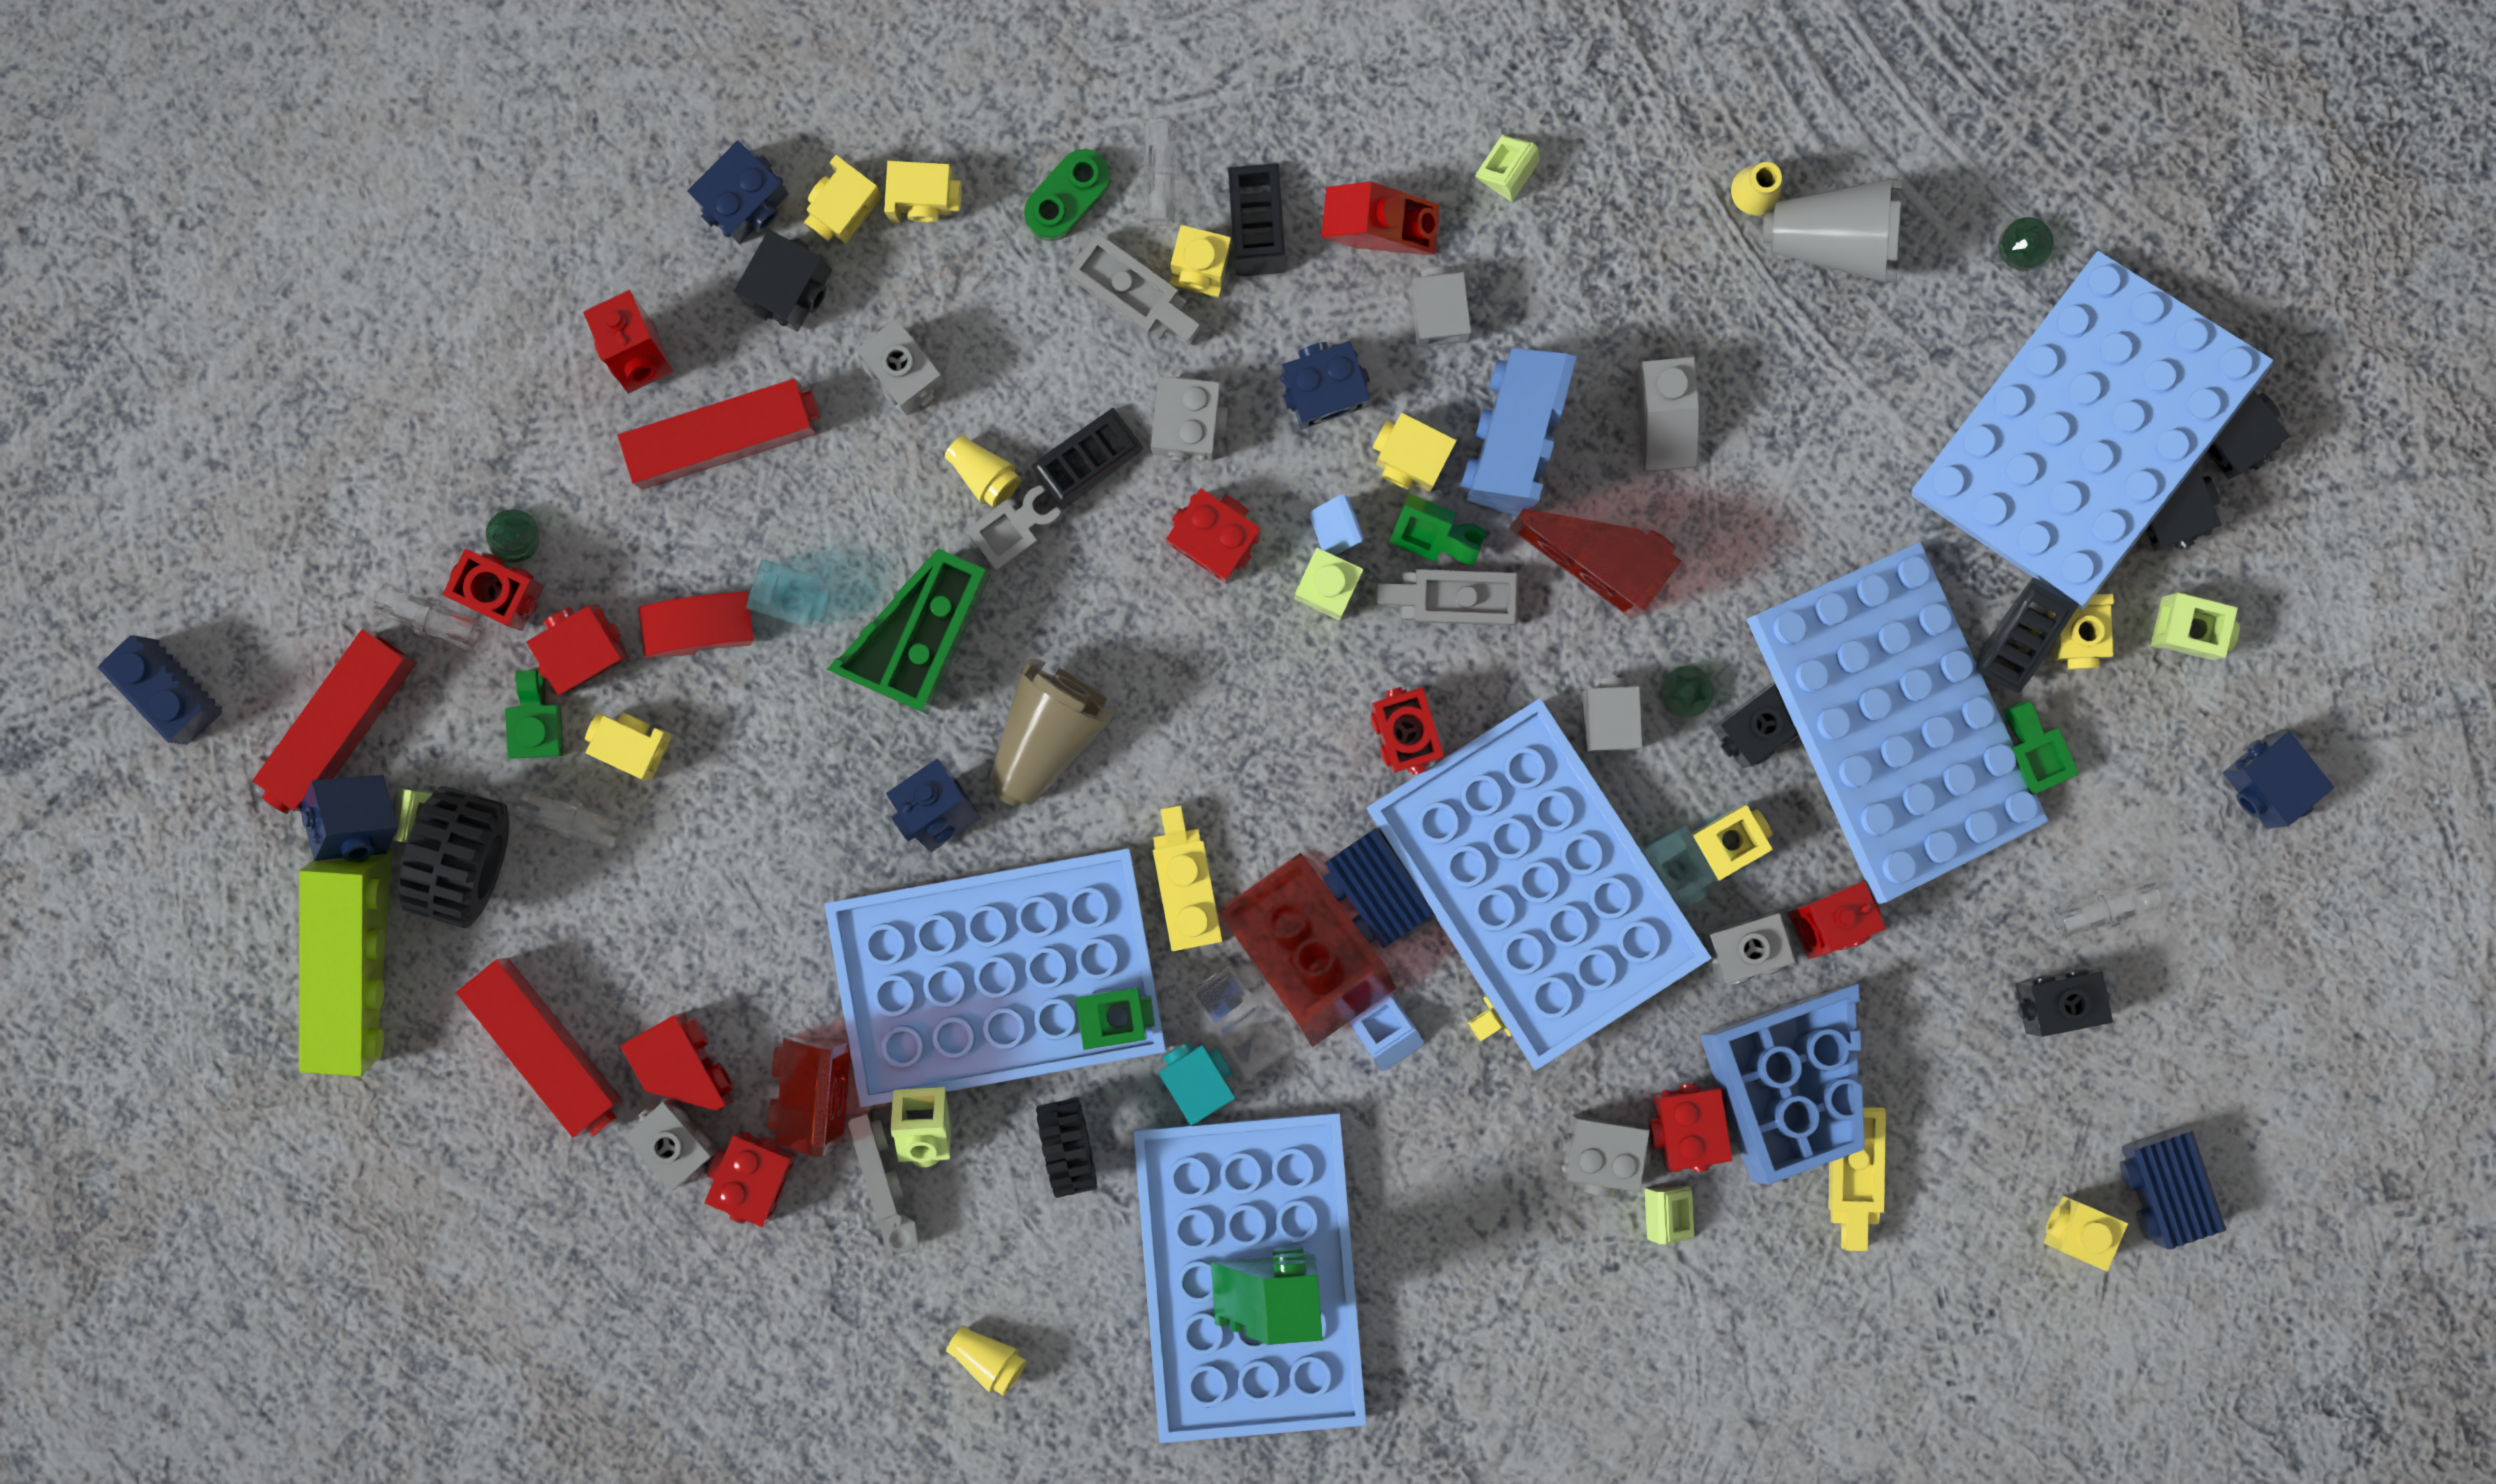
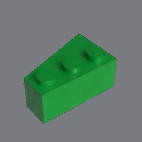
(917, 633)
(1269, 1296)

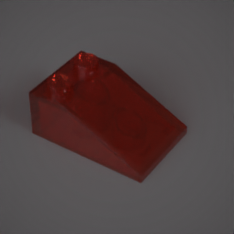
(1607, 558)
(1307, 949)
(811, 1094)

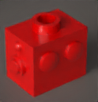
(628, 342)
(1214, 534)
(477, 577)
(576, 647)
(1409, 708)
(1837, 920)
(1690, 1128)
(749, 1178)

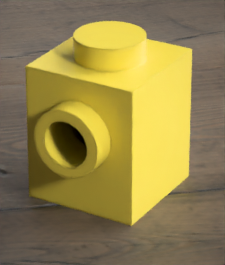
(1412, 452)
(2084, 1233)

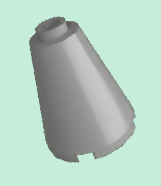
(1840, 229)

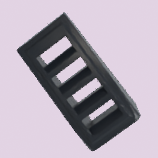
(1259, 251)
(1066, 496)
(2010, 663)

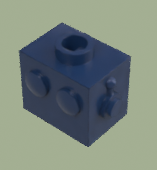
(739, 193)
(1324, 383)
(2277, 780)
(932, 806)
(348, 818)

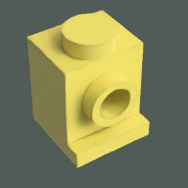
(921, 191)
(841, 202)
(1200, 261)
(2079, 652)
(627, 744)
(1752, 834)

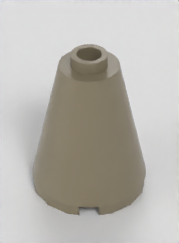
(1045, 732)

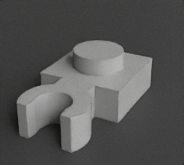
(1006, 532)

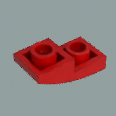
(695, 623)

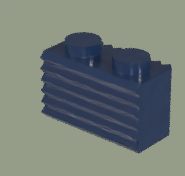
(160, 689)
(1377, 888)
(2171, 1189)

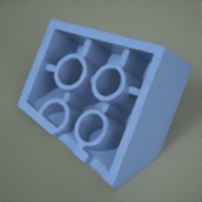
(1517, 430)
(1792, 1083)

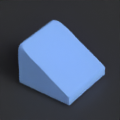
(1337, 526)
(1387, 1032)

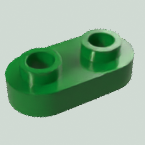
(1068, 194)

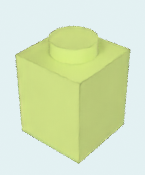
(1328, 584)

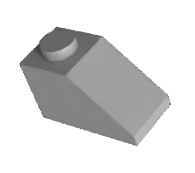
(1668, 413)

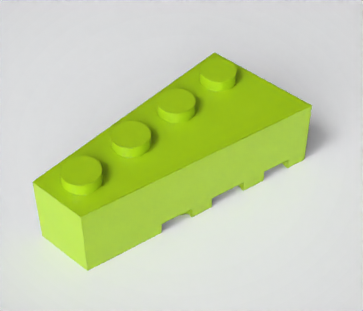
(342, 963)

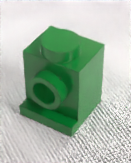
(1094, 1022)

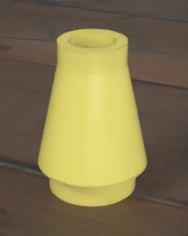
(1752, 197)
(985, 473)
(987, 1360)

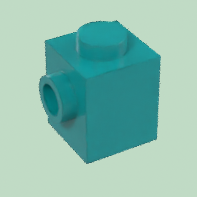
(1197, 1080)

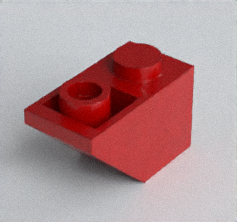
(1380, 219)
(675, 1064)

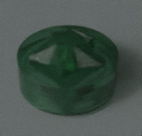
(2026, 244)
(512, 536)
(1686, 692)

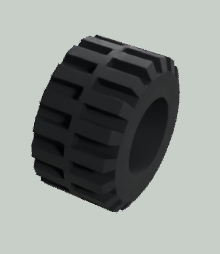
(453, 857)

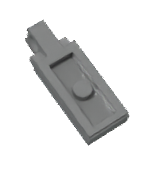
(1132, 290)
(1453, 597)
(883, 1187)

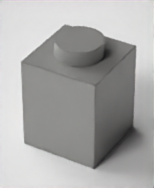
(1440, 307)
(1612, 716)

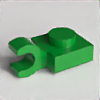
(1429, 529)
(533, 727)
(2040, 754)

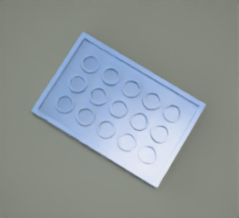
(2091, 429)
(1897, 722)
(1538, 884)
(985, 973)
(1232, 1197)

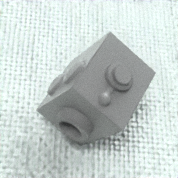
(906, 386)
(1187, 418)
(1727, 945)
(691, 1148)
(1605, 1155)

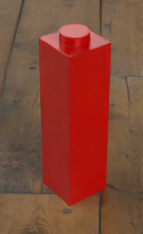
(719, 433)
(334, 720)
(541, 1048)

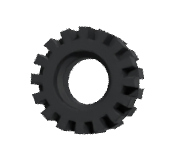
(1066, 1147)

